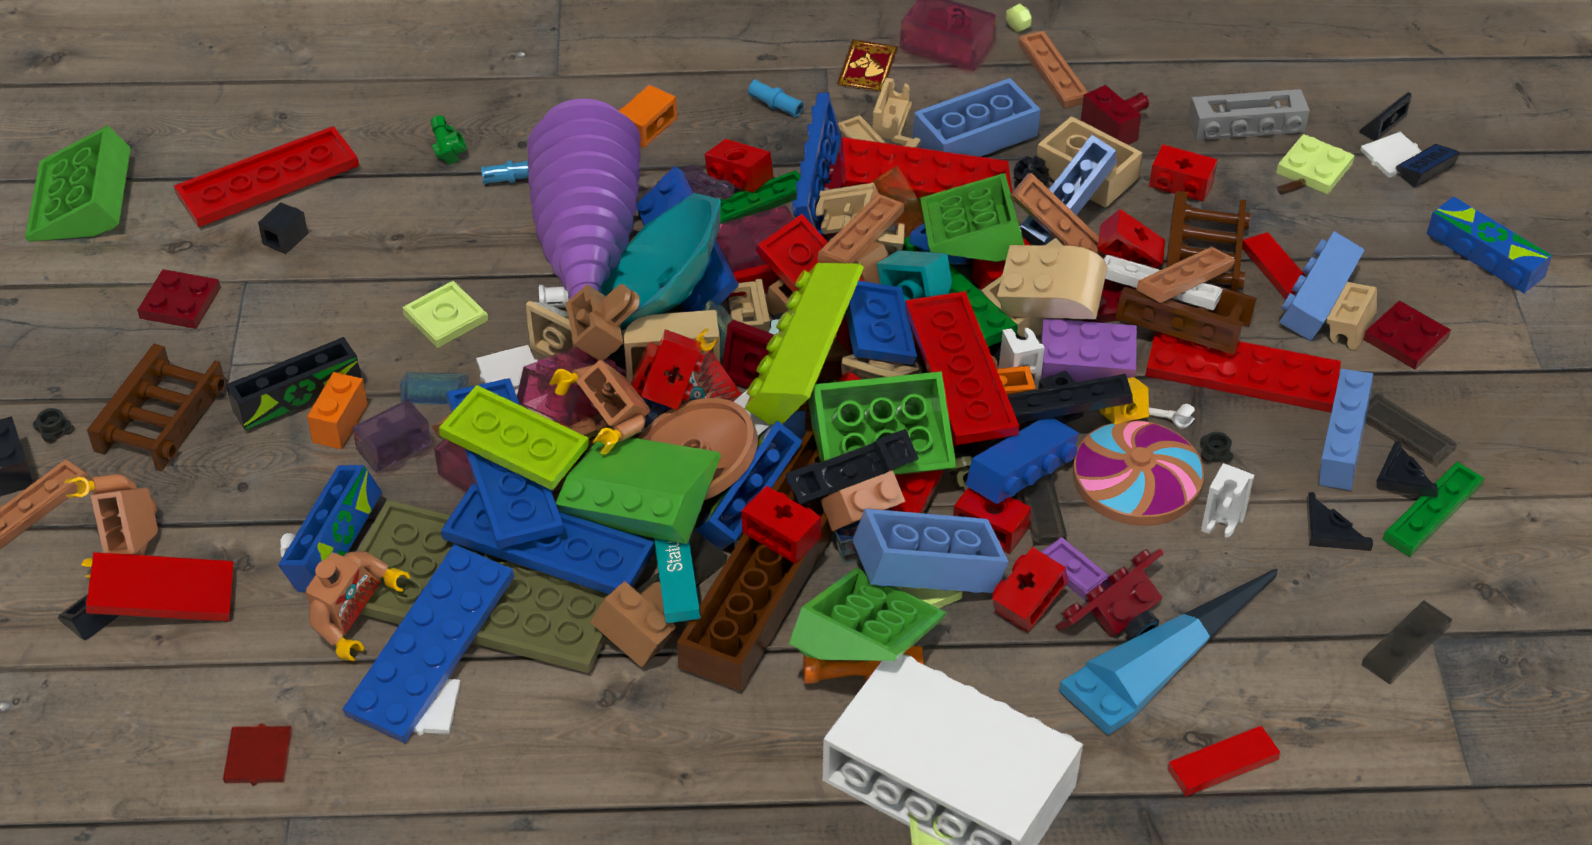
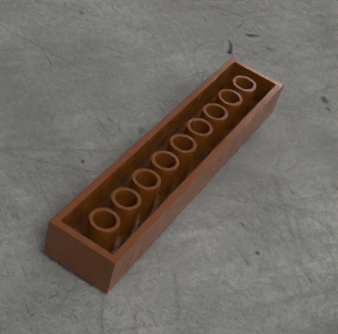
(750, 597)

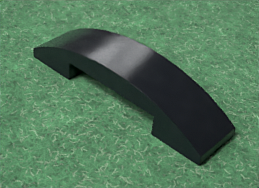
(851, 468)

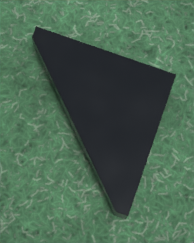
(1404, 474)
(1332, 529)

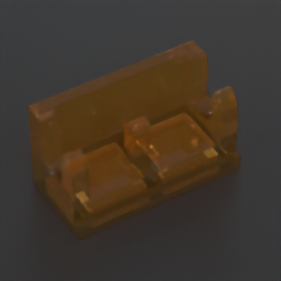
(896, 187)

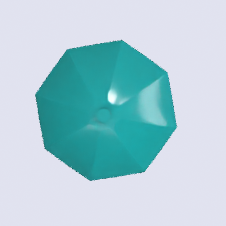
(668, 256)

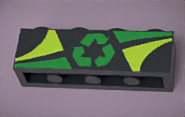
(290, 383)

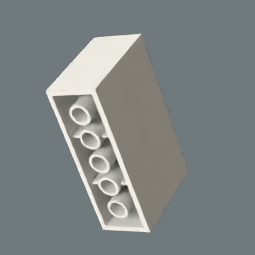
(952, 756)

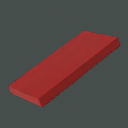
(160, 587)

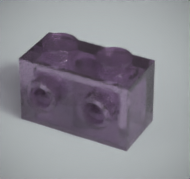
(392, 435)

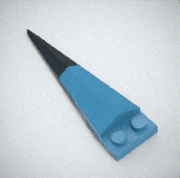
(1128, 676)

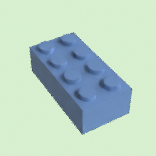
(978, 121)
(929, 551)

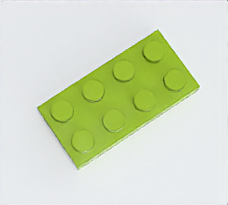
(514, 437)

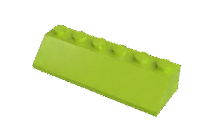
(802, 340)

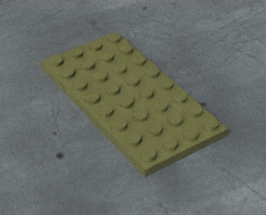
(534, 616)

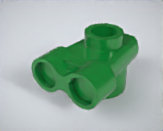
(448, 142)

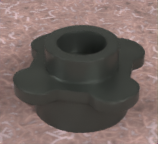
(51, 423)
(1216, 447)

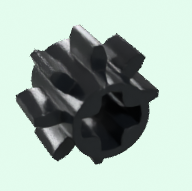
(1031, 165)

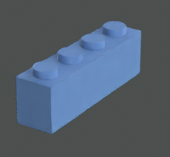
(1076, 184)
(1322, 285)
(1346, 429)

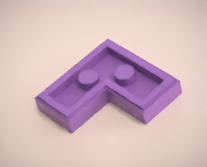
(1081, 571)

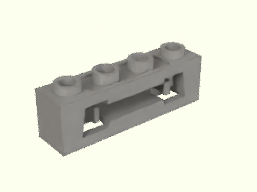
(1248, 114)

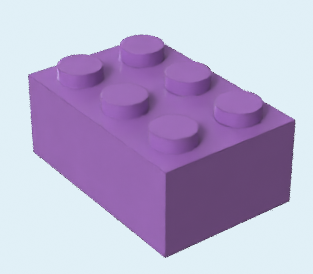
(1088, 349)

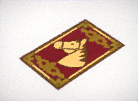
(867, 65)

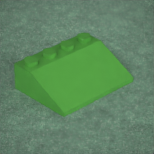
(80, 189)
(973, 220)
(864, 410)
(641, 487)
(862, 621)

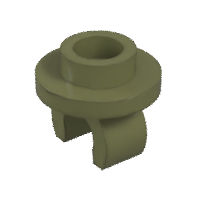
(962, 469)

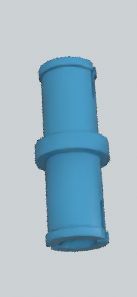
(775, 98)
(505, 172)

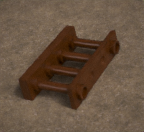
(1181, 232)
(1190, 322)
(142, 386)

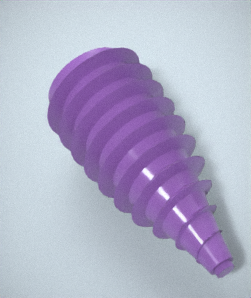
(584, 189)

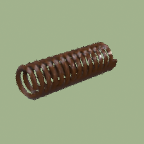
(1294, 184)

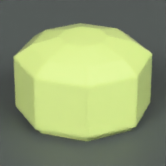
(1018, 18)

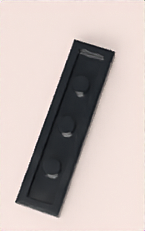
(1071, 398)

